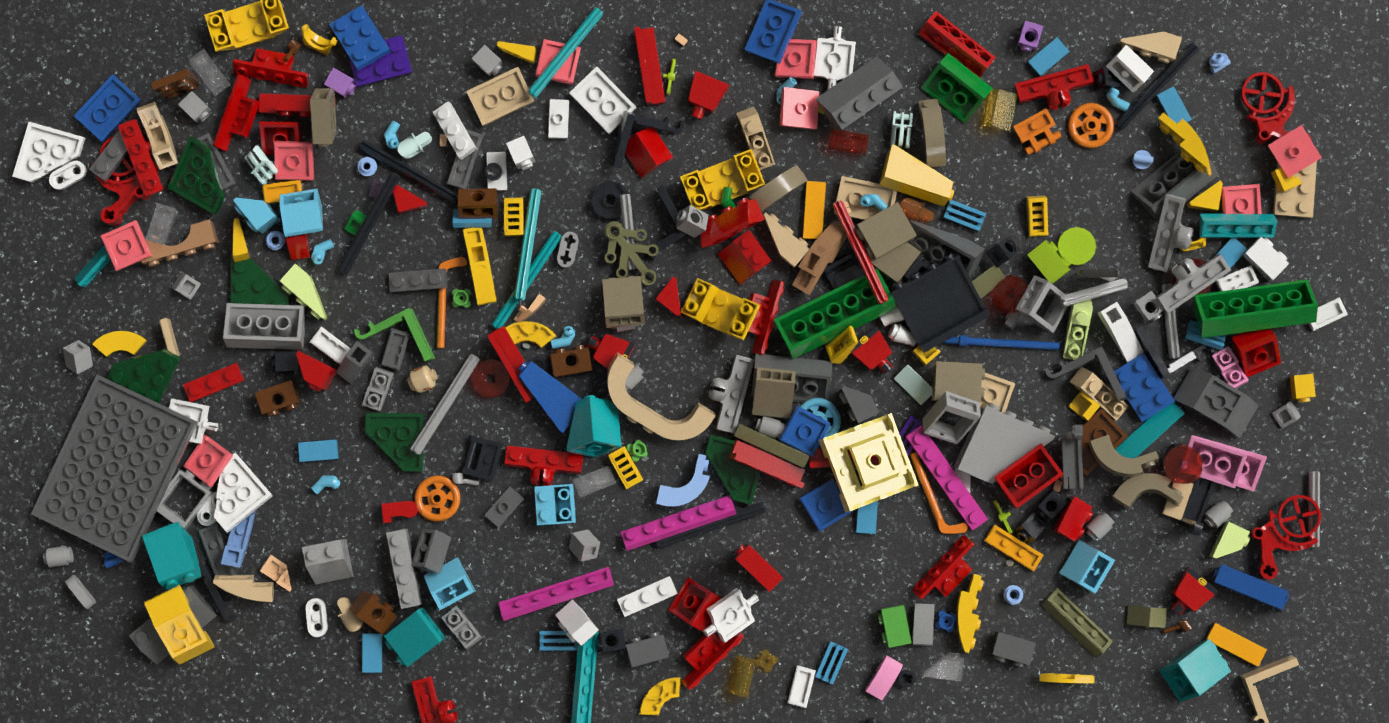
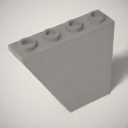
(998, 442)

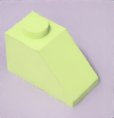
(1230, 540)

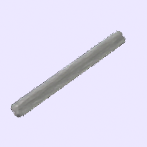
(445, 404)

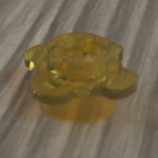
(766, 655)

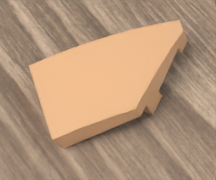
(524, 313)
(277, 571)

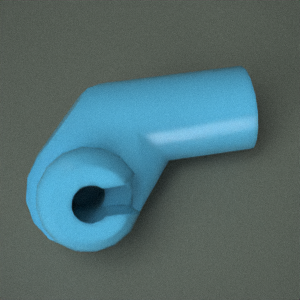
(790, 83)
(1115, 101)
(390, 135)
(873, 200)
(319, 251)
(565, 340)
(326, 481)

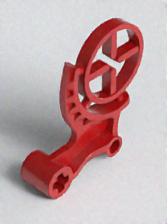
(1270, 127)
(128, 190)
(1271, 538)

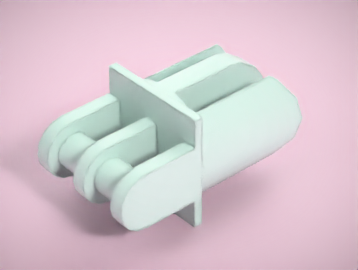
(901, 127)
(414, 145)
(260, 163)

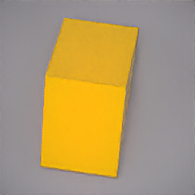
(1208, 200)

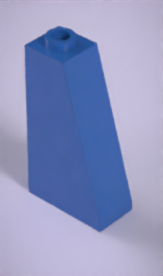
(551, 395)
(1251, 587)

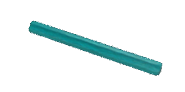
(565, 52)
(527, 244)
(535, 267)

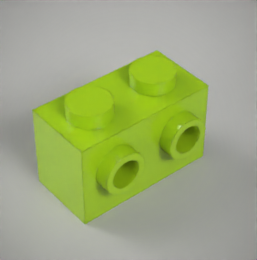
(1049, 261)

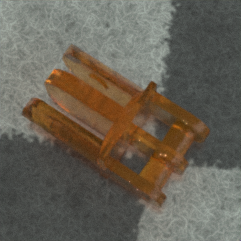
(915, 210)

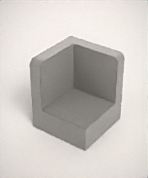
(77, 357)
(584, 545)

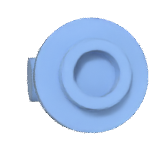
(1218, 62)
(1142, 159)

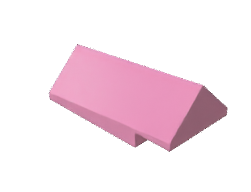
(1227, 464)

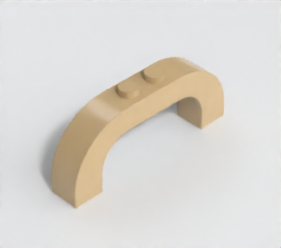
(652, 422)

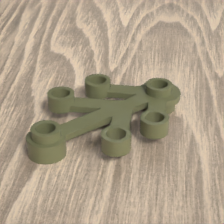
(630, 250)

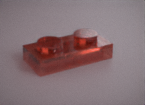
(848, 142)

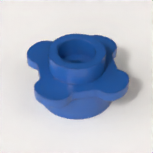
(944, 616)

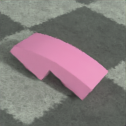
(1229, 368)
(884, 677)

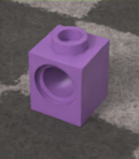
(1035, 30)
(340, 82)

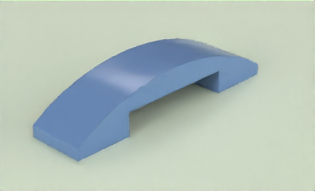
(238, 543)

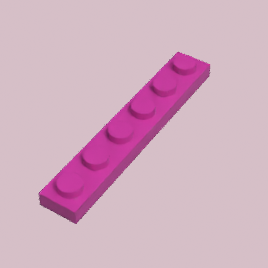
(946, 478)
(678, 523)
(556, 593)

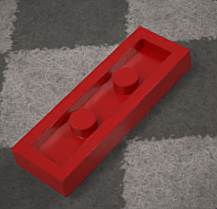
(213, 382)

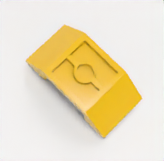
(246, 24)
(706, 186)
(720, 309)
(178, 625)

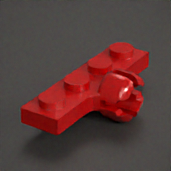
(1054, 86)
(543, 462)
(429, 707)

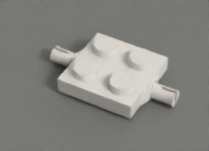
(834, 58)
(196, 412)
(730, 615)

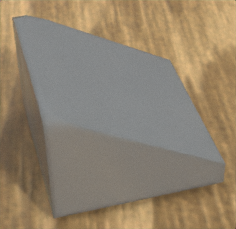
(186, 285)
(1286, 414)

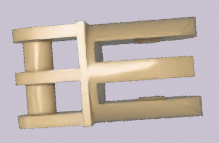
(350, 621)

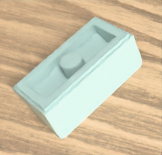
(914, 384)

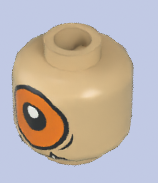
(422, 379)

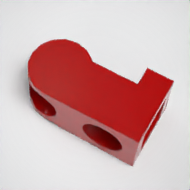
(405, 508)

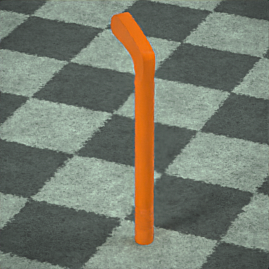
(452, 263)
(942, 526)

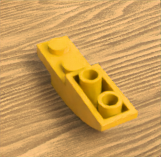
(1189, 142)
(479, 265)
(966, 621)

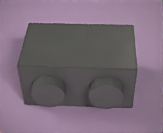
(431, 551)
(1012, 648)
(647, 650)

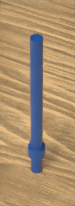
(964, 340)

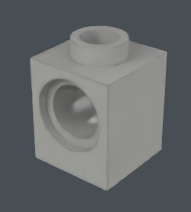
(487, 61)
(195, 107)
(692, 221)
(1149, 298)

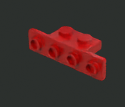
(271, 67)
(286, 104)
(237, 115)
(141, 157)
(763, 321)
(947, 572)
(706, 655)

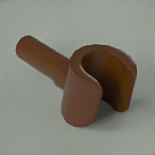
(293, 46)
(1184, 625)

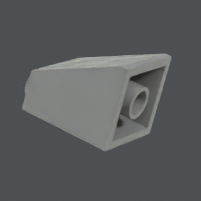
(328, 561)

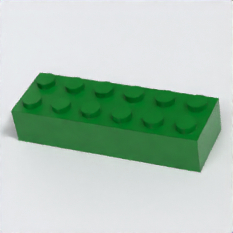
(1255, 308)
(831, 314)

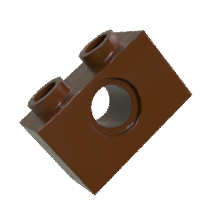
(477, 203)
(582, 365)
(266, 398)
(366, 604)

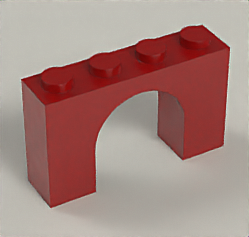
(758, 567)

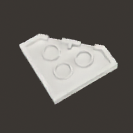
(45, 151)
(238, 494)

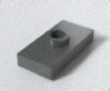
(395, 349)
(504, 507)

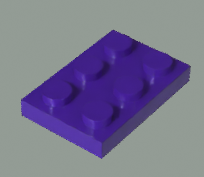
(387, 67)

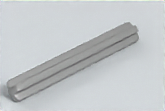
(627, 222)
(1093, 292)
(1171, 330)
(1314, 493)

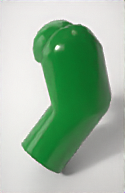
(726, 200)

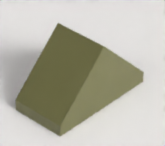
(1146, 616)

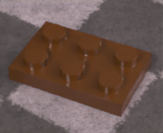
(172, 85)
(1098, 426)

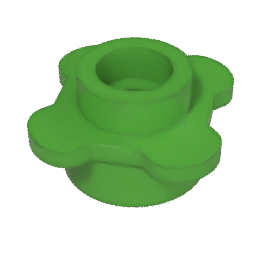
(456, 297)
(642, 450)

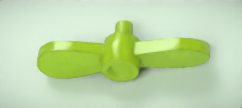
(670, 76)
(1003, 516)

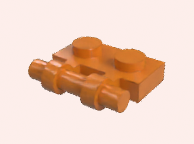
(1034, 126)

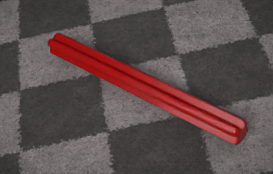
(860, 252)

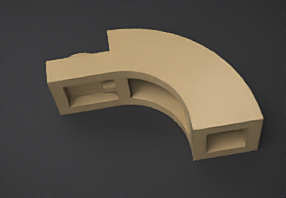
(158, 134)

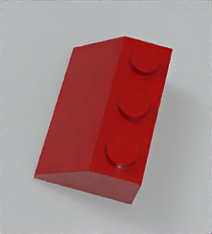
(731, 222)
(1028, 476)

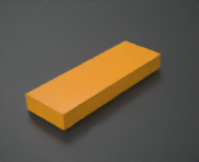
(814, 210)
(1013, 547)
(1236, 644)

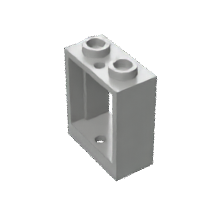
(1028, 306)
(955, 404)
(173, 516)

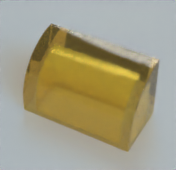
(999, 110)
(742, 675)

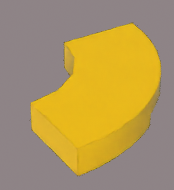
(530, 332)
(119, 341)
(1066, 678)
(659, 695)

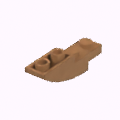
(818, 256)

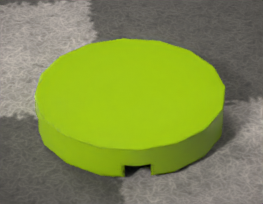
(1076, 246)

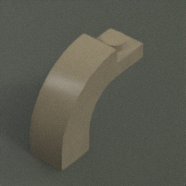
(933, 133)
(779, 188)
(1115, 463)
(1143, 484)

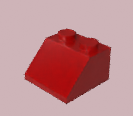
(744, 257)
(1256, 351)
(315, 372)
(1073, 518)
(692, 604)

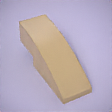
(246, 587)

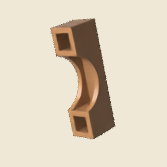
(200, 236)

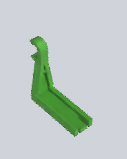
(414, 326)

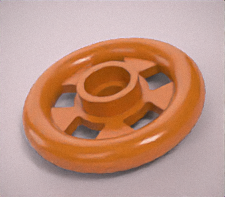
(1088, 109)
(439, 482)

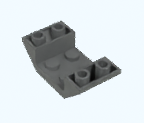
(1216, 401)

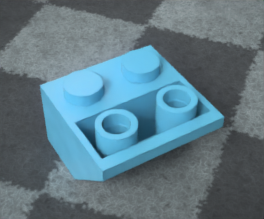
(301, 212)
(259, 214)
(555, 504)
(1087, 566)
(450, 584)

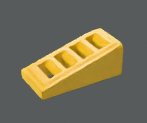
(520, 51)
(1030, 216)
(513, 232)
(239, 245)
(836, 355)
(612, 456)

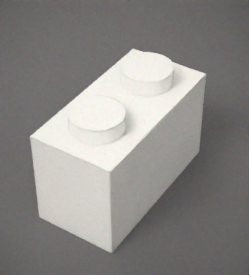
(1129, 68)
(521, 153)
(1266, 258)
(576, 622)

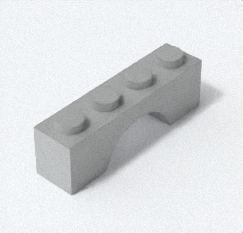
(404, 572)

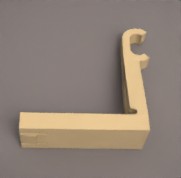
(1260, 674)

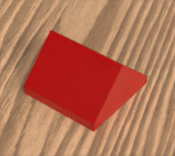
(278, 132)
(647, 151)

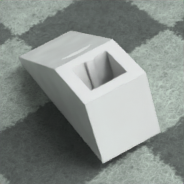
(1121, 331)

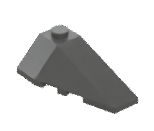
(938, 243)

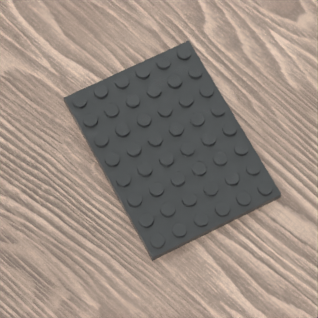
(114, 468)

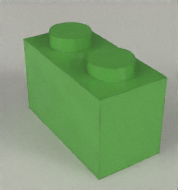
(895, 626)

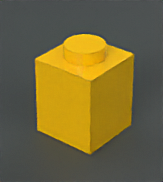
(1302, 387)

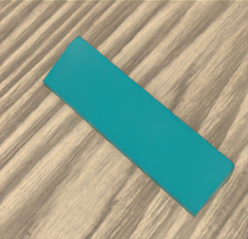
(1237, 225)
(93, 267)
(1149, 431)

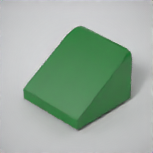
(355, 222)

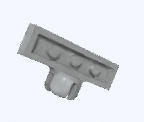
(1170, 233)
(1191, 281)
(732, 393)

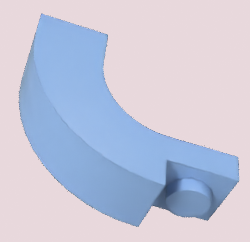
(679, 496)

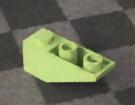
(302, 285)
(1077, 329)

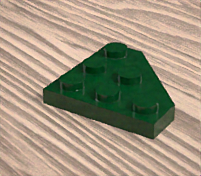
(197, 177)
(254, 285)
(146, 373)
(396, 435)
(737, 477)

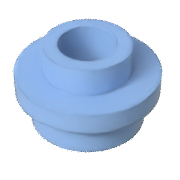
(369, 172)
(271, 236)
(1017, 599)

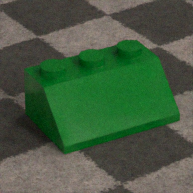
(956, 88)

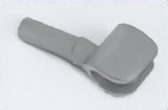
(457, 478)

